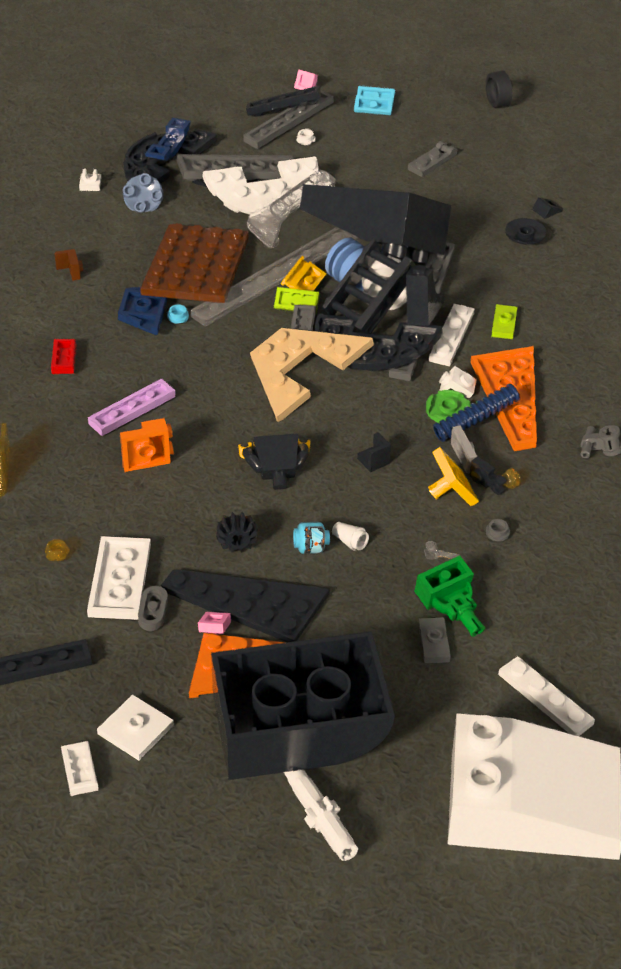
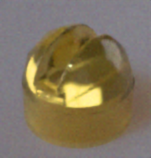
(512, 477)

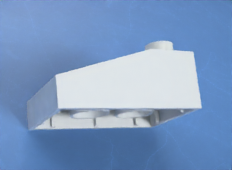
(533, 789)

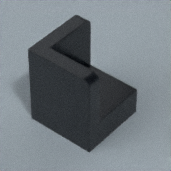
(376, 456)

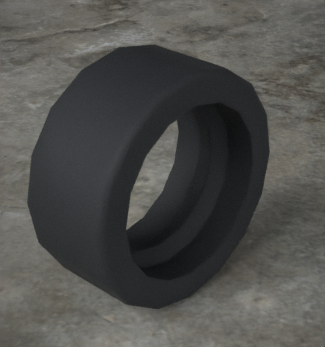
(498, 89)

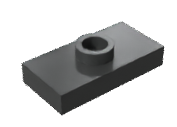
(303, 317)
(434, 640)

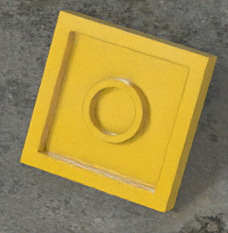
(453, 478)

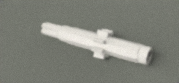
(322, 814)

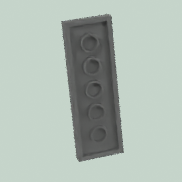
(253, 166)

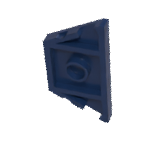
(142, 310)

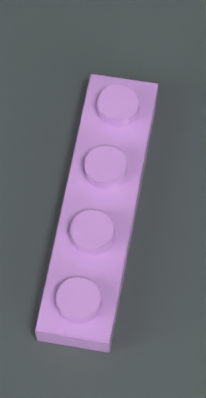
(131, 407)

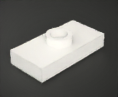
(79, 768)

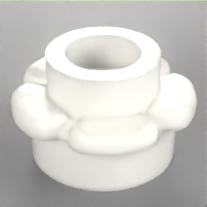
(305, 137)

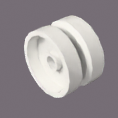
(384, 272)

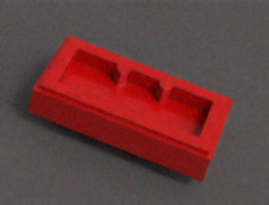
(63, 356)

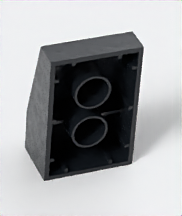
(396, 220)

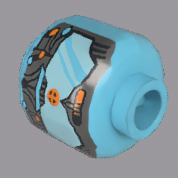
(311, 537)

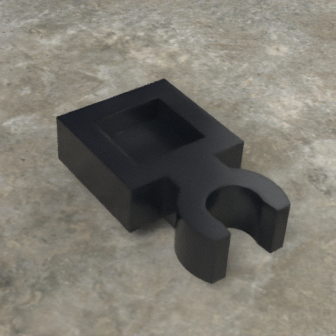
(484, 473)

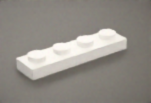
(452, 335)
(546, 697)

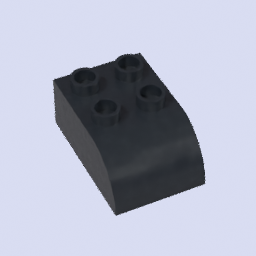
(300, 704)

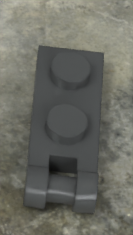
(432, 159)

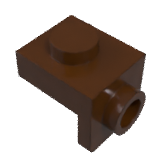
(69, 259)

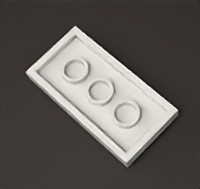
(119, 577)

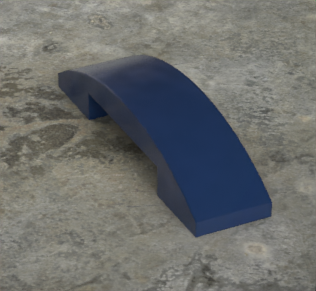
(172, 141)

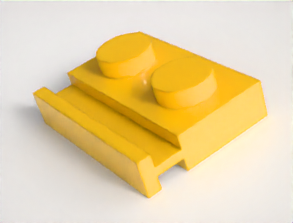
(304, 276)

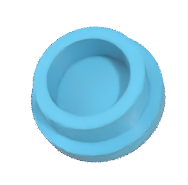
(177, 314)

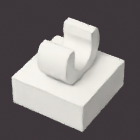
(90, 182)

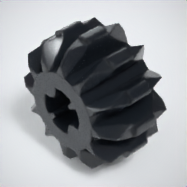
(237, 532)

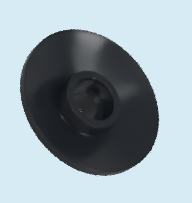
(525, 231)

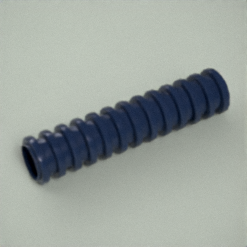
(477, 411)

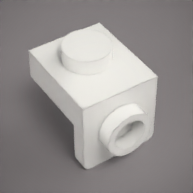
(458, 381)

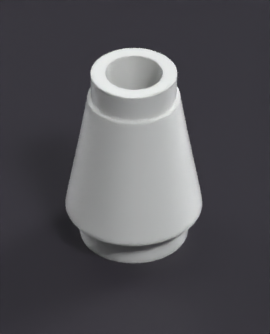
(351, 535)

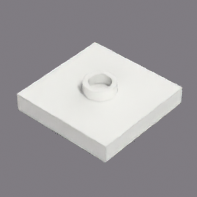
(135, 727)

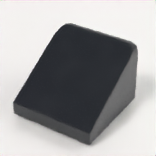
(546, 208)

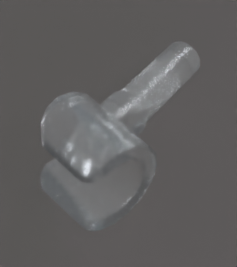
(432, 552)

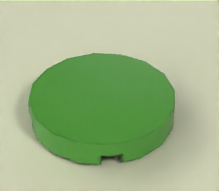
(445, 404)

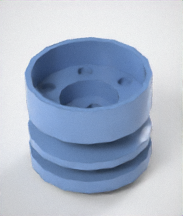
(342, 258)

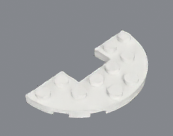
(246, 197)

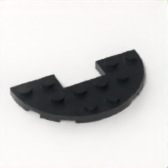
(137, 162)
(388, 351)

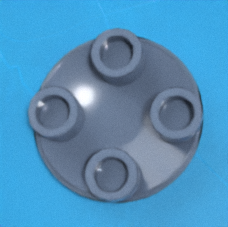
(142, 193)

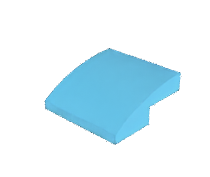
(374, 100)

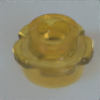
(56, 550)

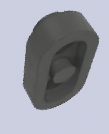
(152, 613)

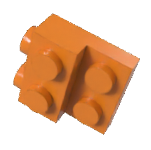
(147, 445)

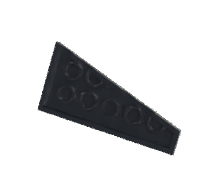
(266, 606)

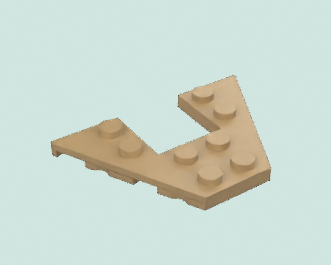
(287, 349)

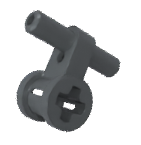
(601, 441)

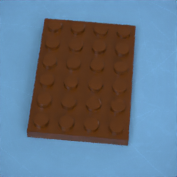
(195, 263)

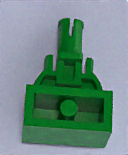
(450, 592)

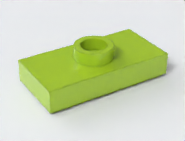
(287, 298)
(504, 321)

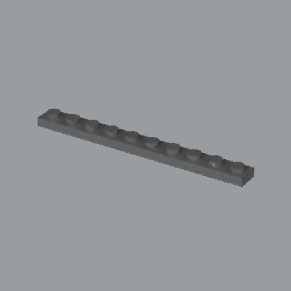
(440, 266)

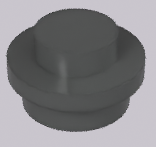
(498, 530)

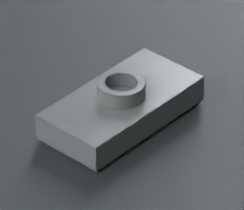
(462, 447)

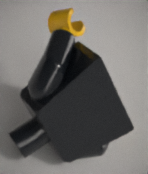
(276, 457)

